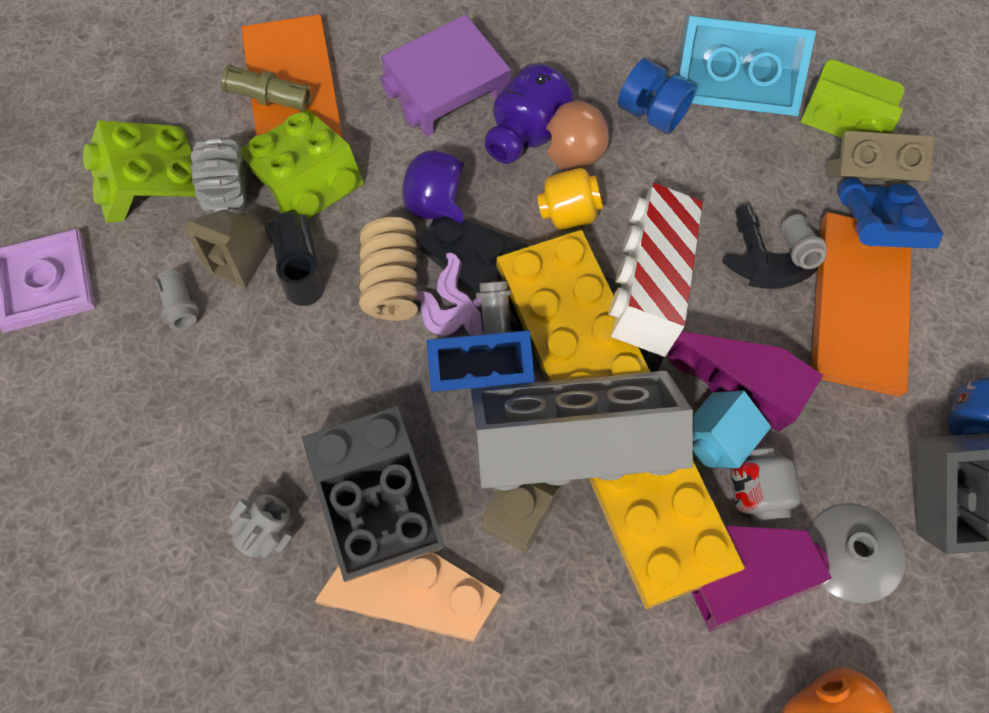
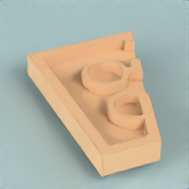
(417, 593)

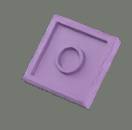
(44, 280)

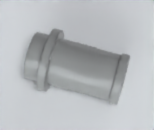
(806, 247)
(495, 306)
(178, 309)

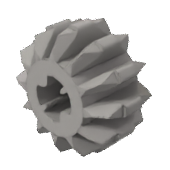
(219, 175)

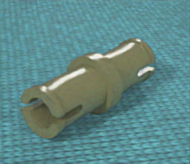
(266, 88)

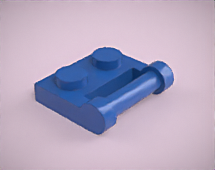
(900, 215)

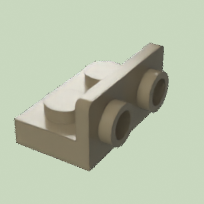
(883, 157)

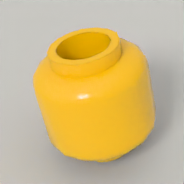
(570, 199)

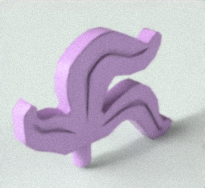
(450, 321)

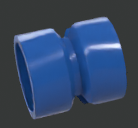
(668, 104)

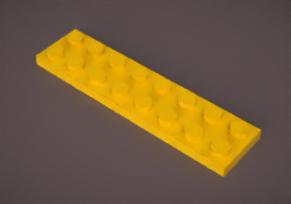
(659, 522)

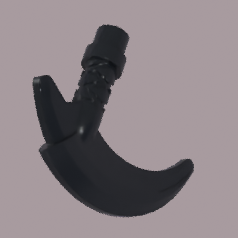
(758, 266)

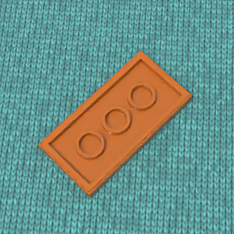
(296, 53)
(861, 311)

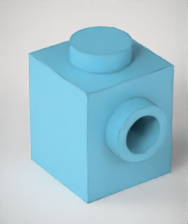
(727, 429)

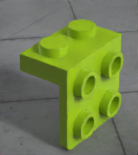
(853, 101)
(137, 161)
(303, 164)

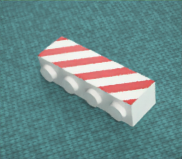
(657, 271)

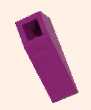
(768, 374)

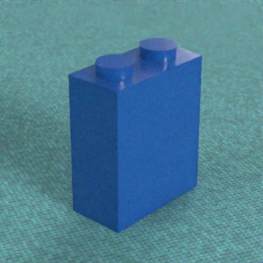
(480, 361)

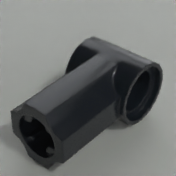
(296, 258)

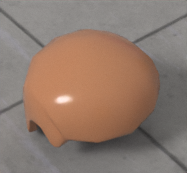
(577, 135)

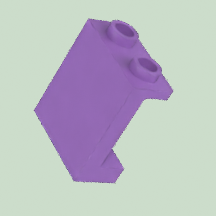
(443, 72)

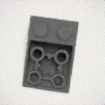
(954, 492)
(372, 493)

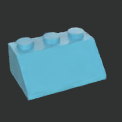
(745, 63)

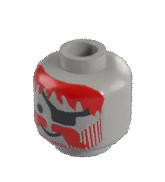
(765, 486)

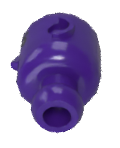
(525, 111)

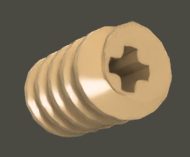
(388, 269)

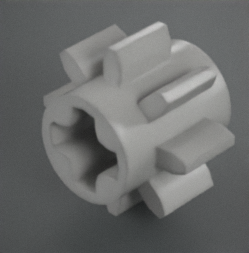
(260, 526)

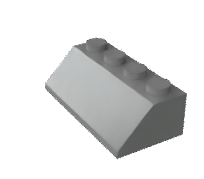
(581, 429)

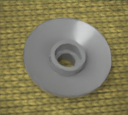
(854, 576)

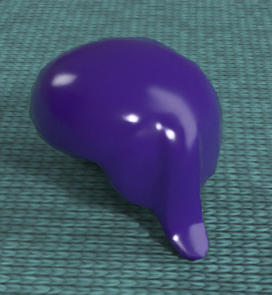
(432, 186)

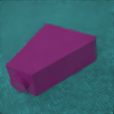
(777, 569)

